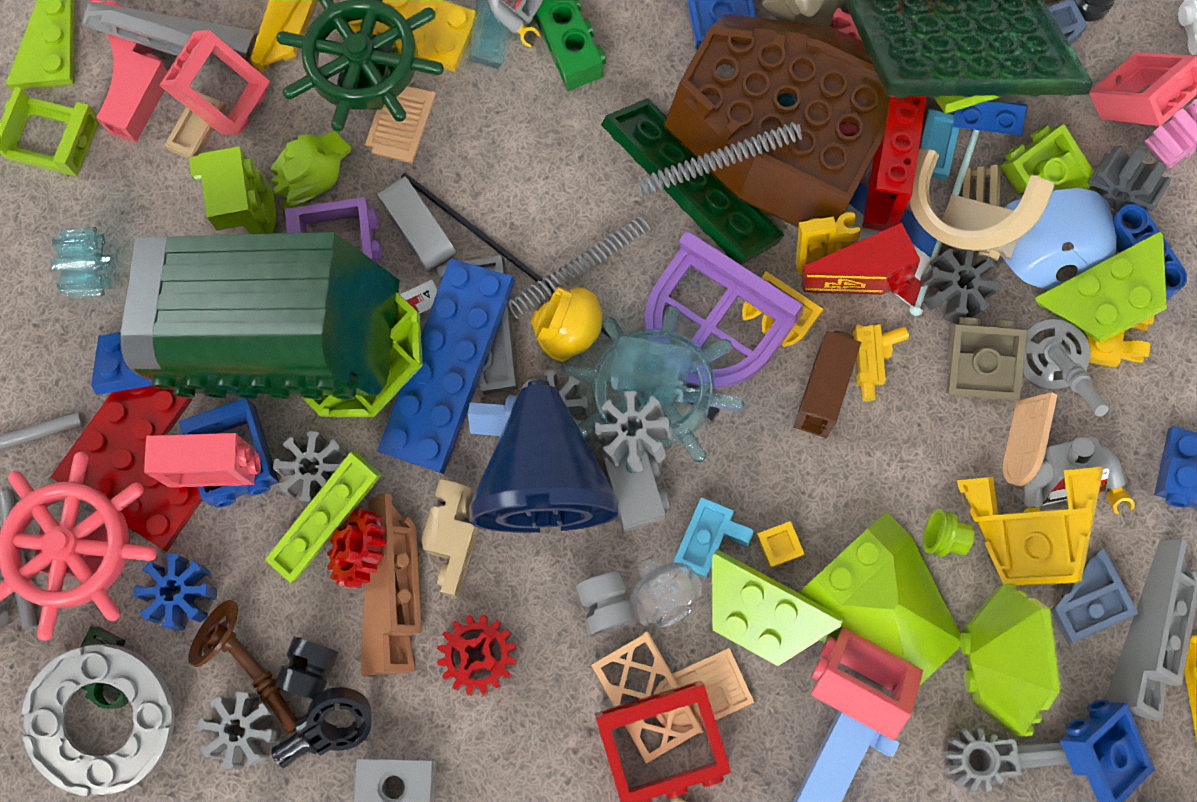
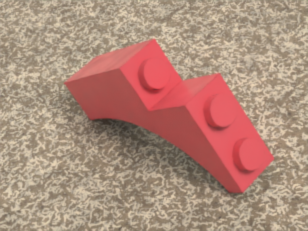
(132, 89)

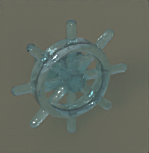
(657, 366)

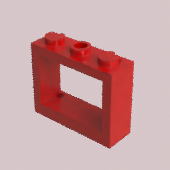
(651, 706)

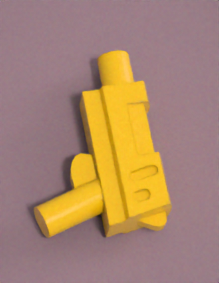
(871, 356)

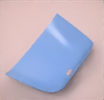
(1071, 217)

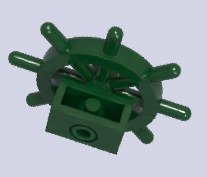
(371, 62)

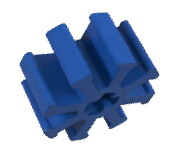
(174, 607)

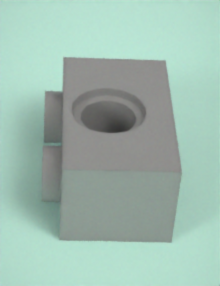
(374, 774)

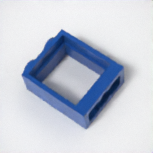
(224, 419)

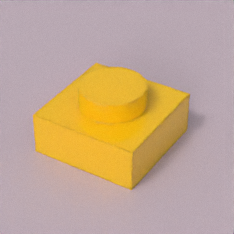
(780, 545)

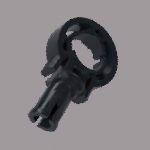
(318, 735)

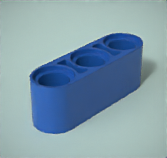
(1143, 228)

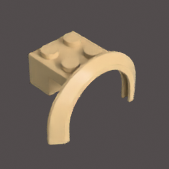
(973, 223)

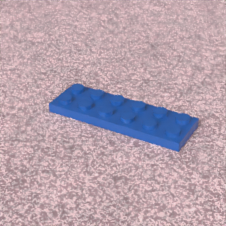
(453, 356)

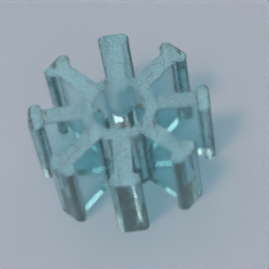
(81, 262)

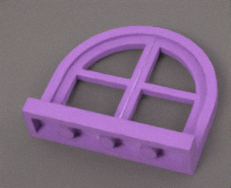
(739, 283)

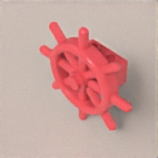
(67, 549)

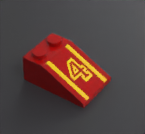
(866, 267)

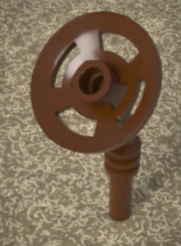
(224, 639)

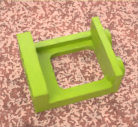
(74, 143)

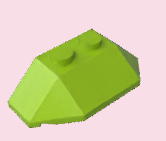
(405, 362)

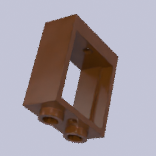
(827, 383)

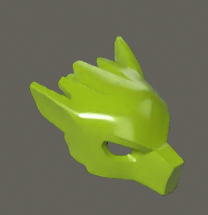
(308, 168)

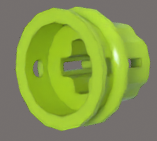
(946, 534)

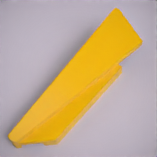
(279, 16)

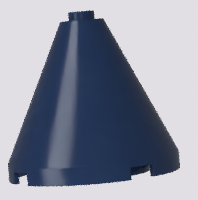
(542, 472)

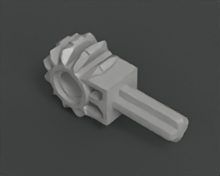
(999, 757)

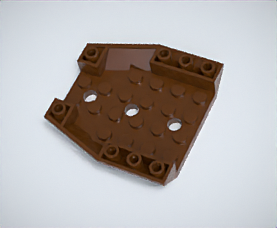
(831, 86)

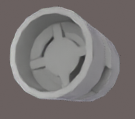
(605, 603)

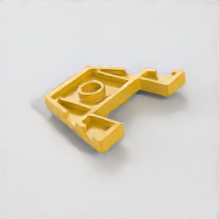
(1037, 544)

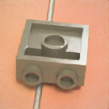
(986, 359)

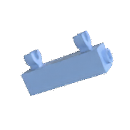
(840, 758)

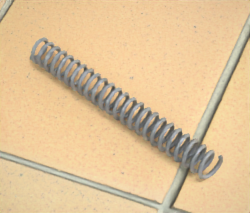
(652, 184)
(580, 267)

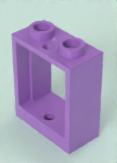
(298, 217)

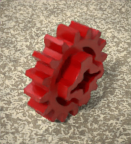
(356, 549)
(468, 670)

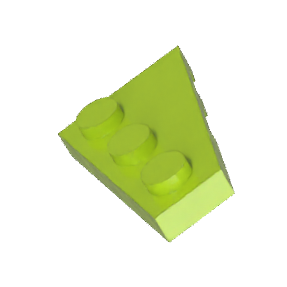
(46, 47)

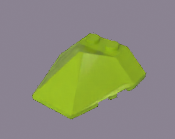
(888, 597)
(1011, 659)

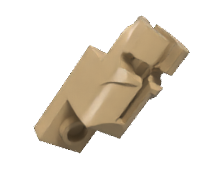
(449, 536)

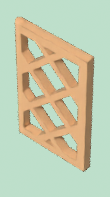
(615, 694)

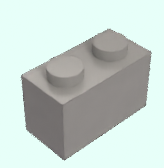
(637, 493)

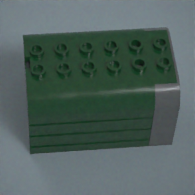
(259, 316)

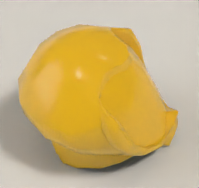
(568, 322)

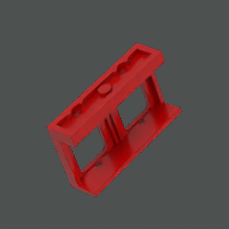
(894, 164)

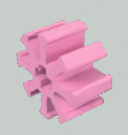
(1176, 138)

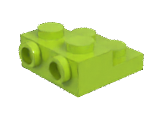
(1049, 156)

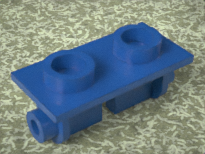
(993, 117)

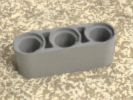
(416, 223)

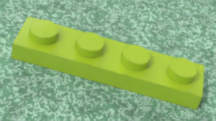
(323, 516)

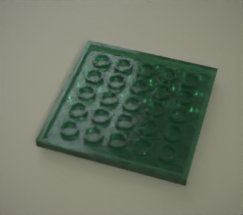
(968, 48)

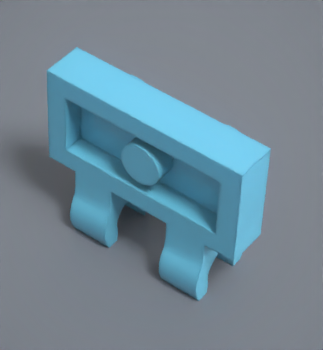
(706, 535)

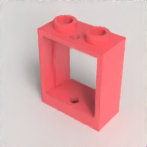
(188, 65)
(1171, 87)
(201, 460)
(855, 697)

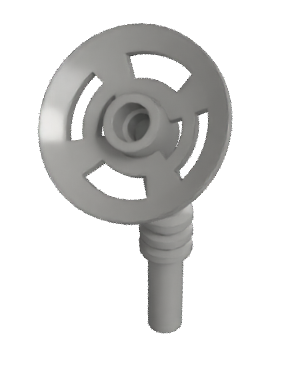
(1071, 364)

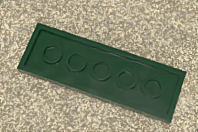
(730, 222)

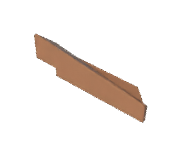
(391, 597)

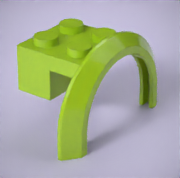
(235, 191)

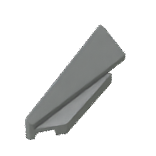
(161, 30)
(1158, 635)

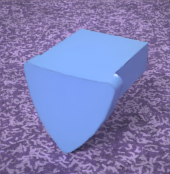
(490, 418)

